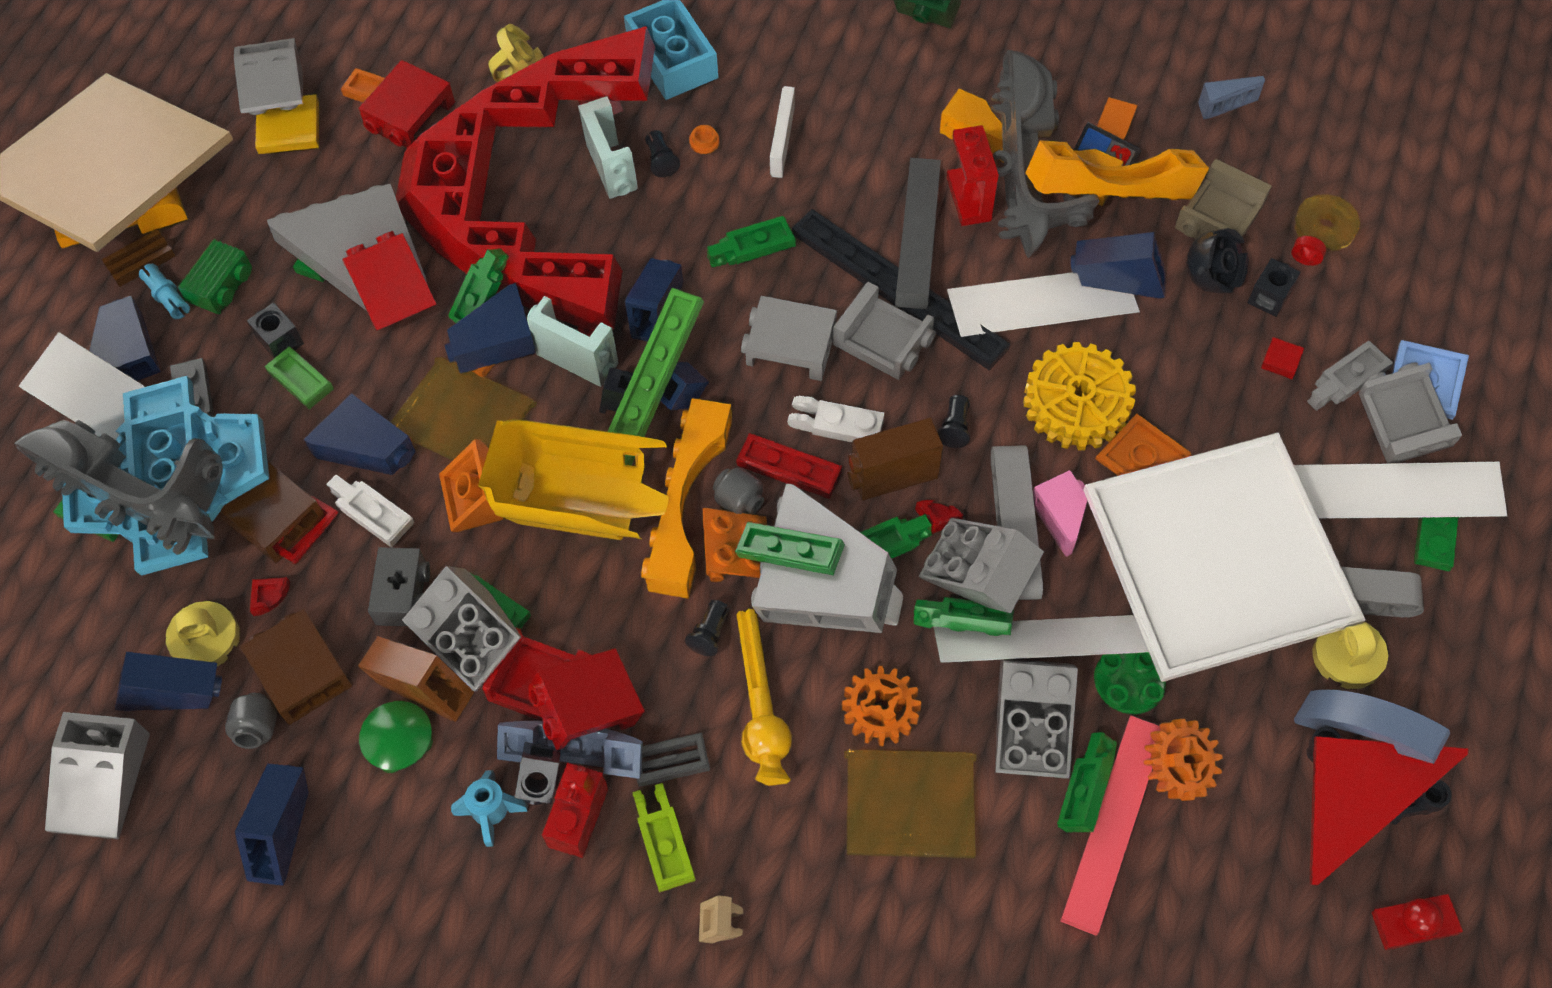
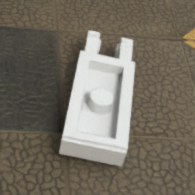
(834, 419)

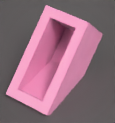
(1061, 507)

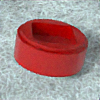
(1308, 250)

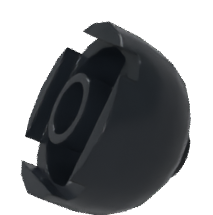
(1217, 261)

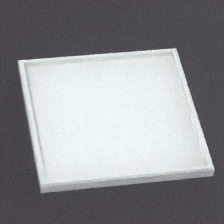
(1222, 556)

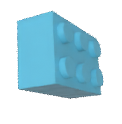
(681, 52)

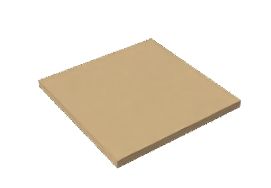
(105, 160)

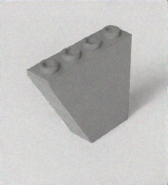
(328, 229)
(849, 599)

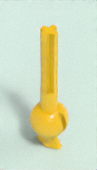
(765, 737)

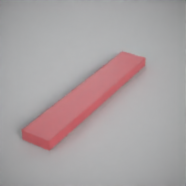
(1112, 831)

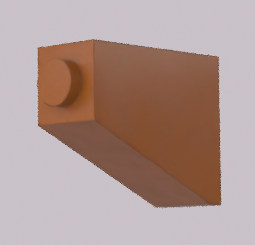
(417, 677)

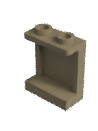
(1223, 201)

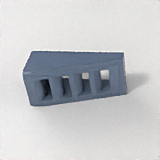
(1228, 95)

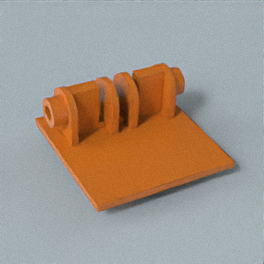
(721, 539)

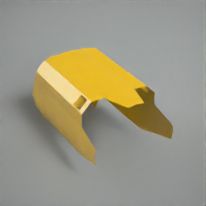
(568, 478)

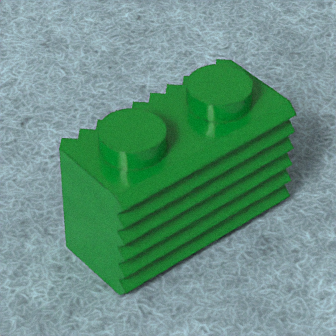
(215, 277)

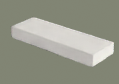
(782, 132)

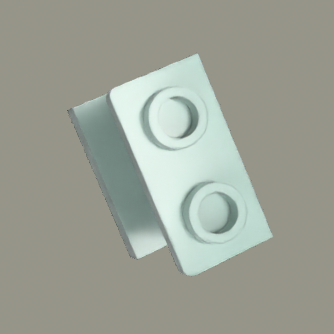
(600, 134)
(569, 348)

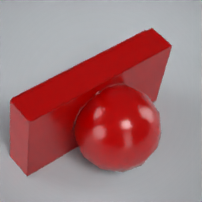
(1416, 921)

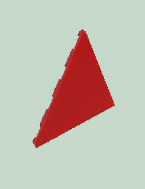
(1360, 791)

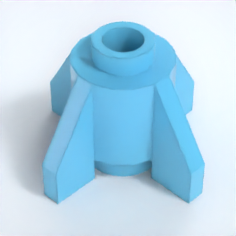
(487, 805)

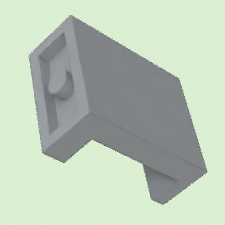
(882, 333)
(790, 334)
(1407, 413)

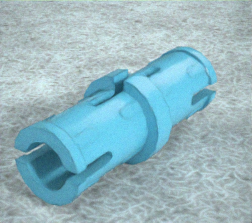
(164, 291)

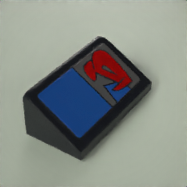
(1097, 138)

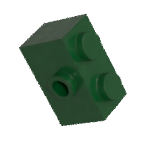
(934, 11)

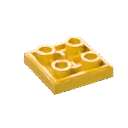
(289, 129)

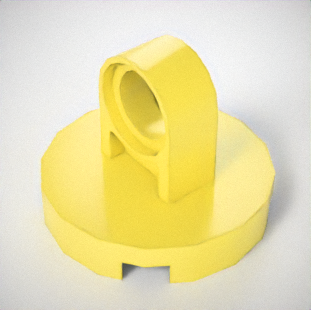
(513, 52)
(203, 633)
(1351, 656)

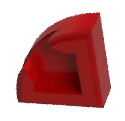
(937, 514)
(267, 594)

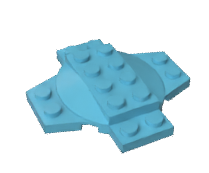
(152, 438)

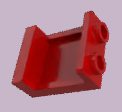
(404, 103)
(976, 182)
(388, 280)
(511, 679)
(585, 697)

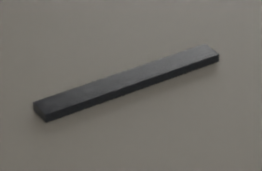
(871, 267)

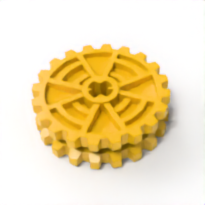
(1079, 396)

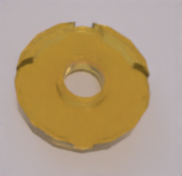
(1334, 209)

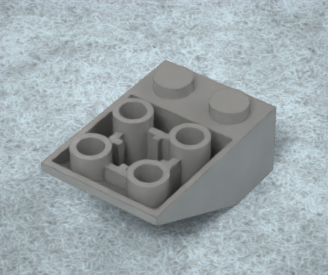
(268, 76)
(982, 563)
(463, 625)
(1035, 718)
(93, 774)

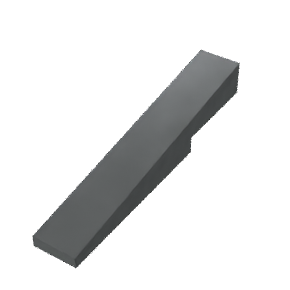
(918, 234)

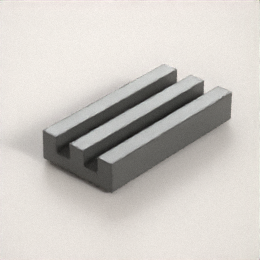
(678, 771)

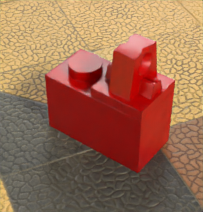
(575, 810)

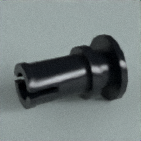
(663, 160)
(955, 427)
(706, 634)

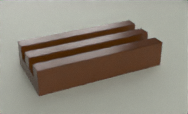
(136, 253)

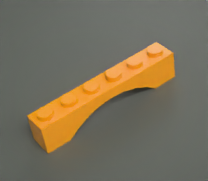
(970, 110)
(1169, 175)
(704, 436)

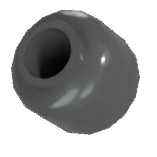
(738, 491)
(251, 720)

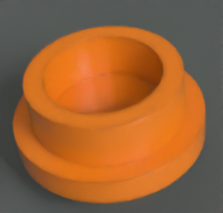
(704, 139)

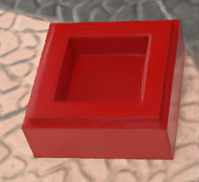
(1282, 358)

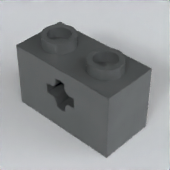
(397, 584)

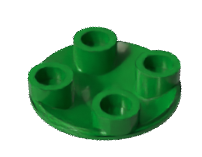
(1129, 682)
(395, 736)

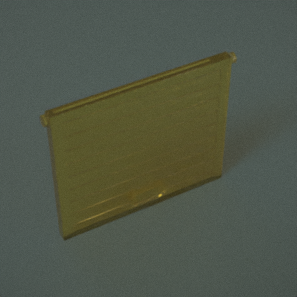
(457, 408)
(910, 804)

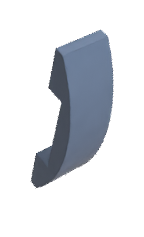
(1374, 718)
(604, 748)

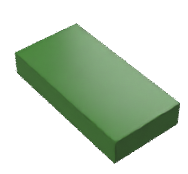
(299, 377)

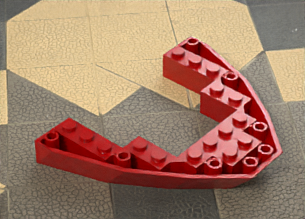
(449, 166)

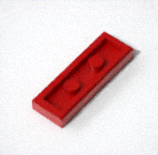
(789, 465)

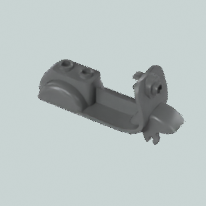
(1028, 114)
(91, 464)

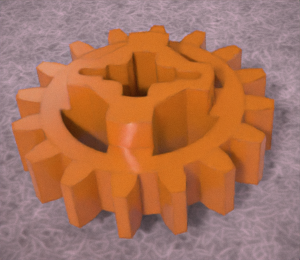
(890, 693)
(1183, 759)

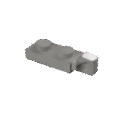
(1348, 375)

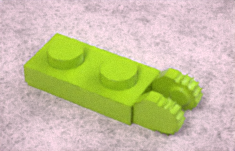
(664, 842)

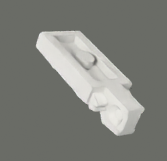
(371, 510)

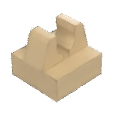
(716, 920)

